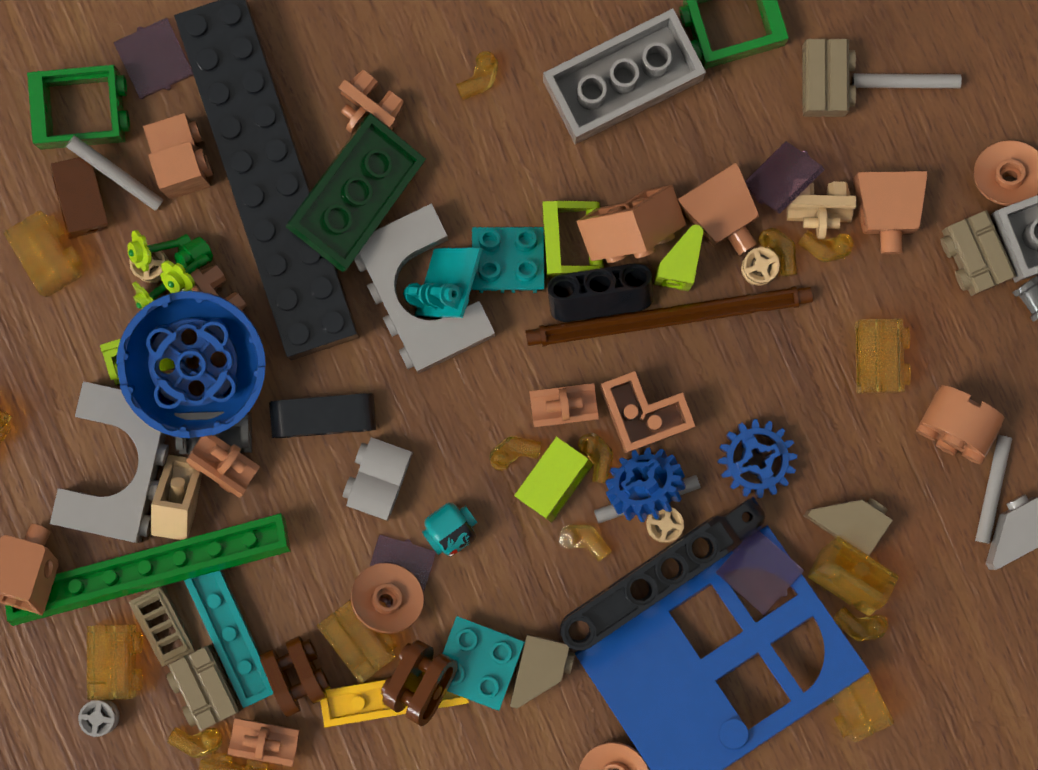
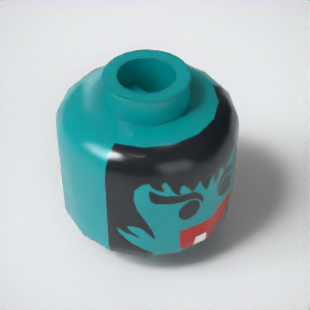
(450, 529)

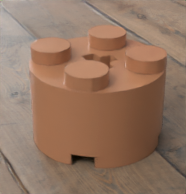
(960, 424)

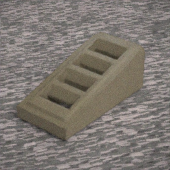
(138, 604)

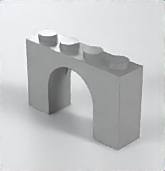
(424, 341)
(124, 513)

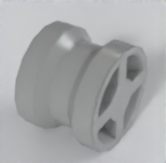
(91, 717)

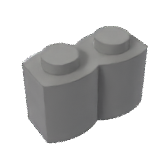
(378, 478)

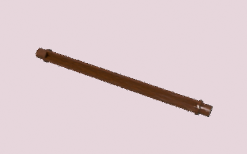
(669, 316)

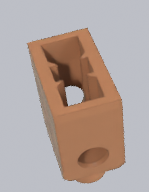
(890, 205)
(722, 209)
(27, 570)

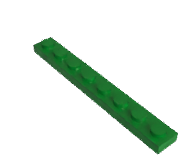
(161, 566)

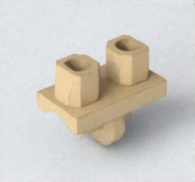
(823, 210)

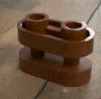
(312, 680)
(419, 682)

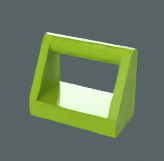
(552, 239)
(680, 264)

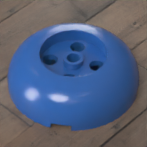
(157, 335)

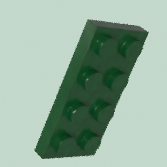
(355, 192)

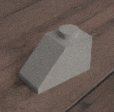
(1015, 532)

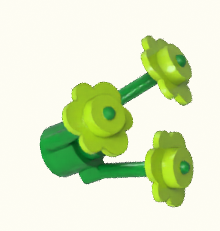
(176, 278)

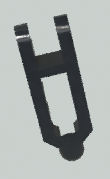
(615, 603)

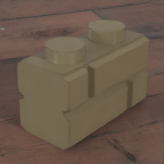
(827, 78)
(977, 253)
(203, 688)

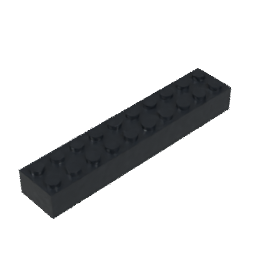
(264, 174)

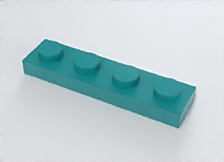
(230, 636)

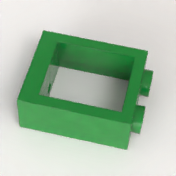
(772, 22)
(40, 105)

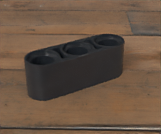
(600, 292)
(322, 415)

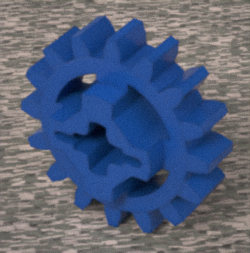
(765, 474)
(645, 484)

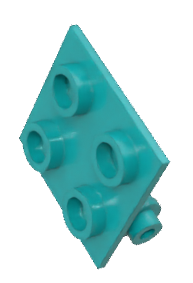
(509, 258)
(446, 283)
(484, 662)

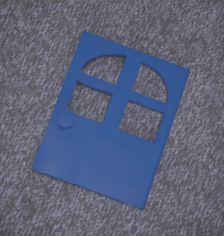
(672, 696)

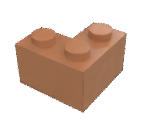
(176, 158)
(632, 226)
(639, 422)

